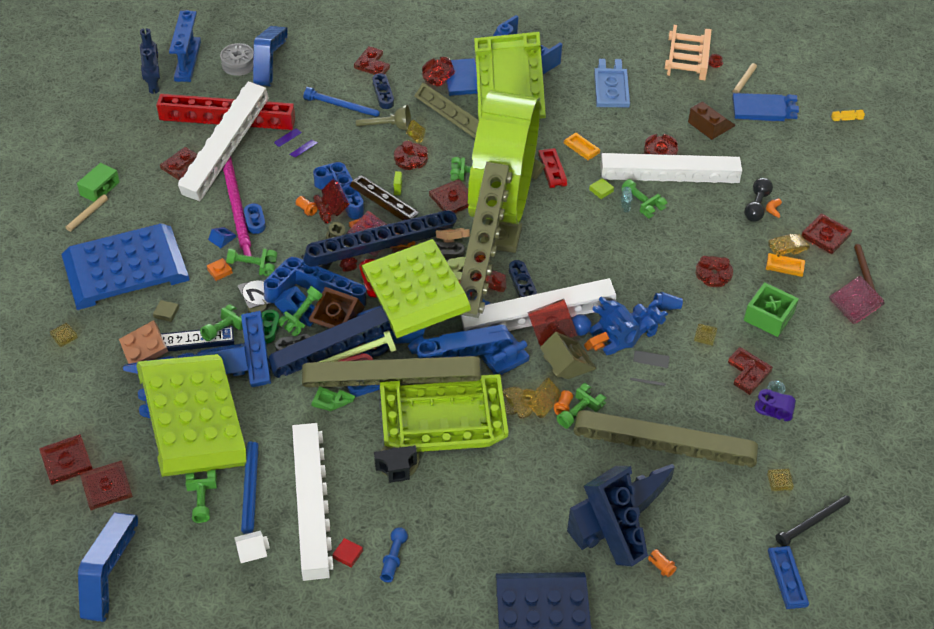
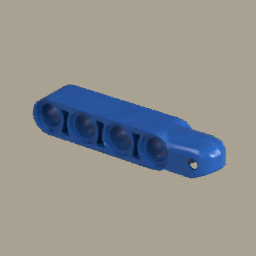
(466, 343)

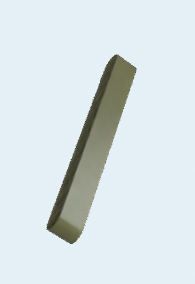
(403, 370)
(667, 438)

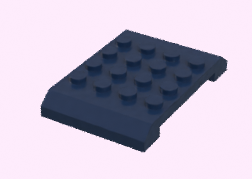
(542, 600)

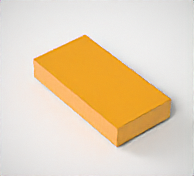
(582, 146)
(785, 265)

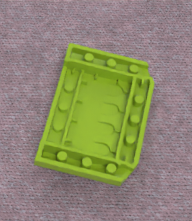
(444, 414)

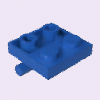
(508, 358)

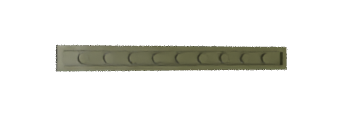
(458, 116)

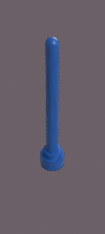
(311, 94)

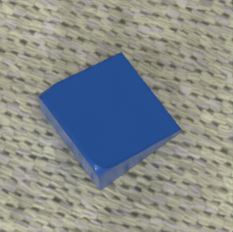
(221, 236)

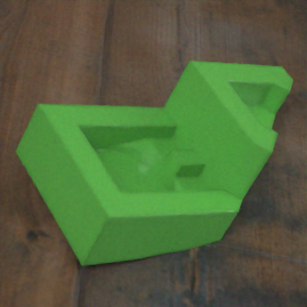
(330, 400)

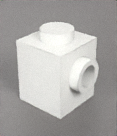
(251, 546)

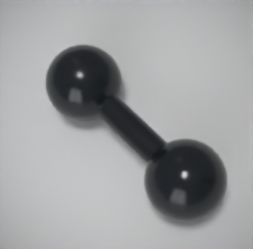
(754, 210)

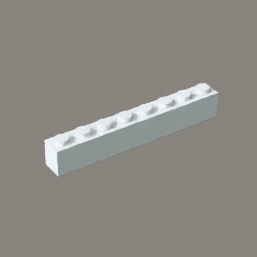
(223, 141)
(670, 168)
(513, 313)
(310, 502)

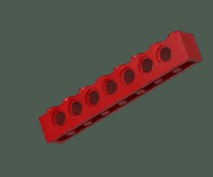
(211, 111)

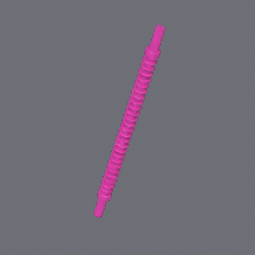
(235, 200)

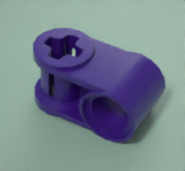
(777, 405)

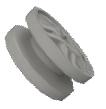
(237, 59)

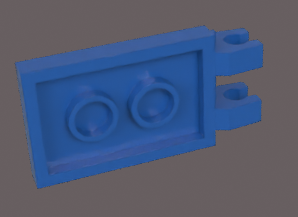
(765, 107)

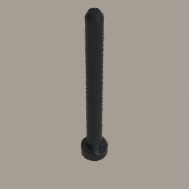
(784, 538)

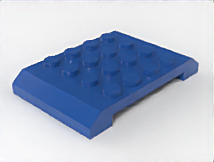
(123, 264)

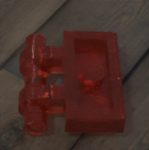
(334, 197)

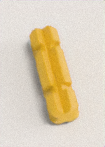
(847, 115)

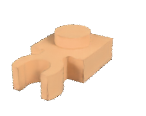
(449, 235)

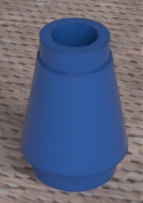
(668, 301)

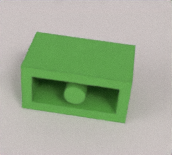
(98, 182)

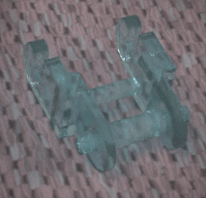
(626, 198)

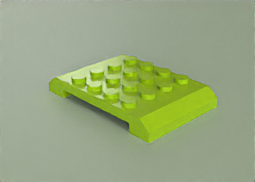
(510, 66)
(416, 288)
(192, 414)

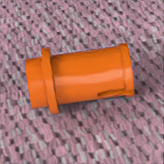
(309, 207)
(563, 402)
(662, 563)

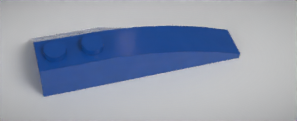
(233, 358)

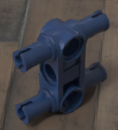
(149, 61)

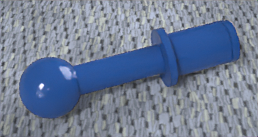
(391, 561)

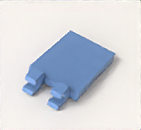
(611, 85)

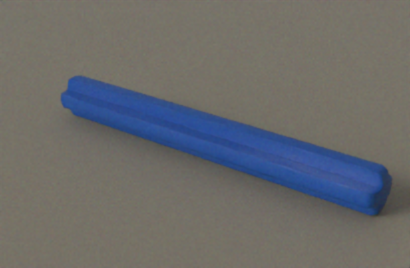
(249, 494)

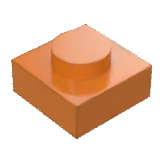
(219, 269)
(596, 342)

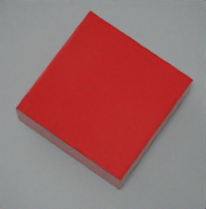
(347, 552)

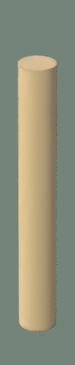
(744, 79)
(86, 213)

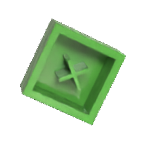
(771, 309)

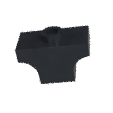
(396, 462)

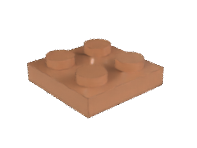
(143, 343)

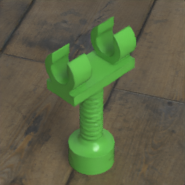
(455, 168)
(647, 205)
(266, 269)
(228, 318)
(293, 320)
(585, 400)
(201, 513)

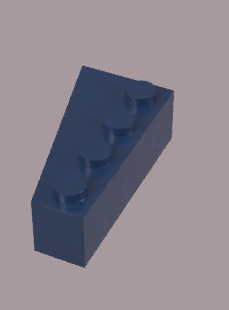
(617, 514)

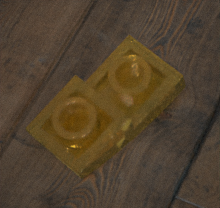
(788, 243)
(545, 398)

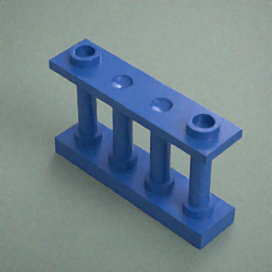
(185, 46)

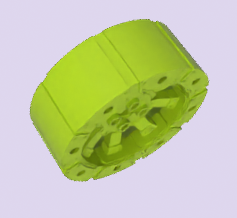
(508, 137)

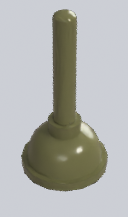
(400, 119)

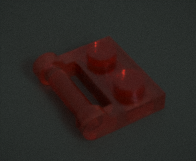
(178, 162)

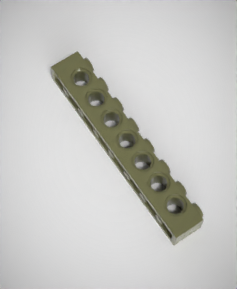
(492, 173)

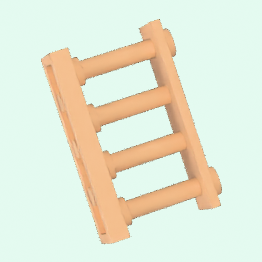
(703, 50)

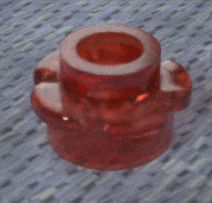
(715, 60)
(348, 264)

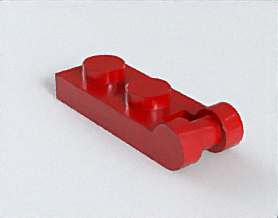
(552, 168)

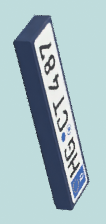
(193, 340)

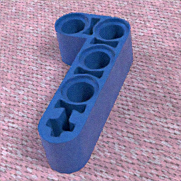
(339, 172)

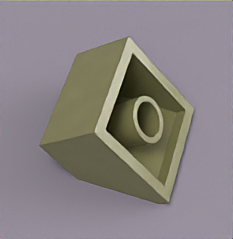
(566, 356)

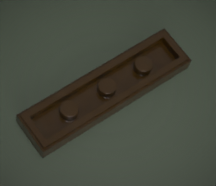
(383, 198)

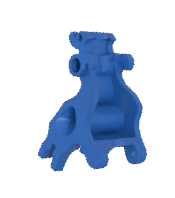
(626, 327)

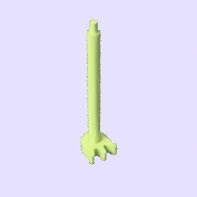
(387, 339)

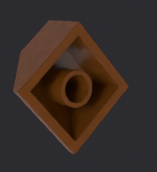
(708, 120)
(335, 308)

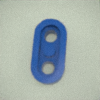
(254, 218)

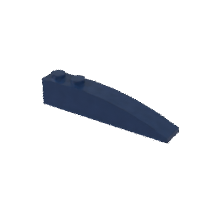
(583, 522)

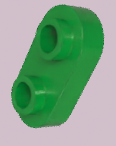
(270, 328)

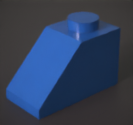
(291, 300)

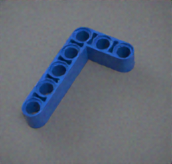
(264, 47)
(295, 271)
(98, 564)

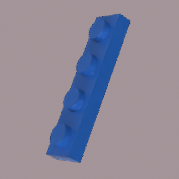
(256, 349)

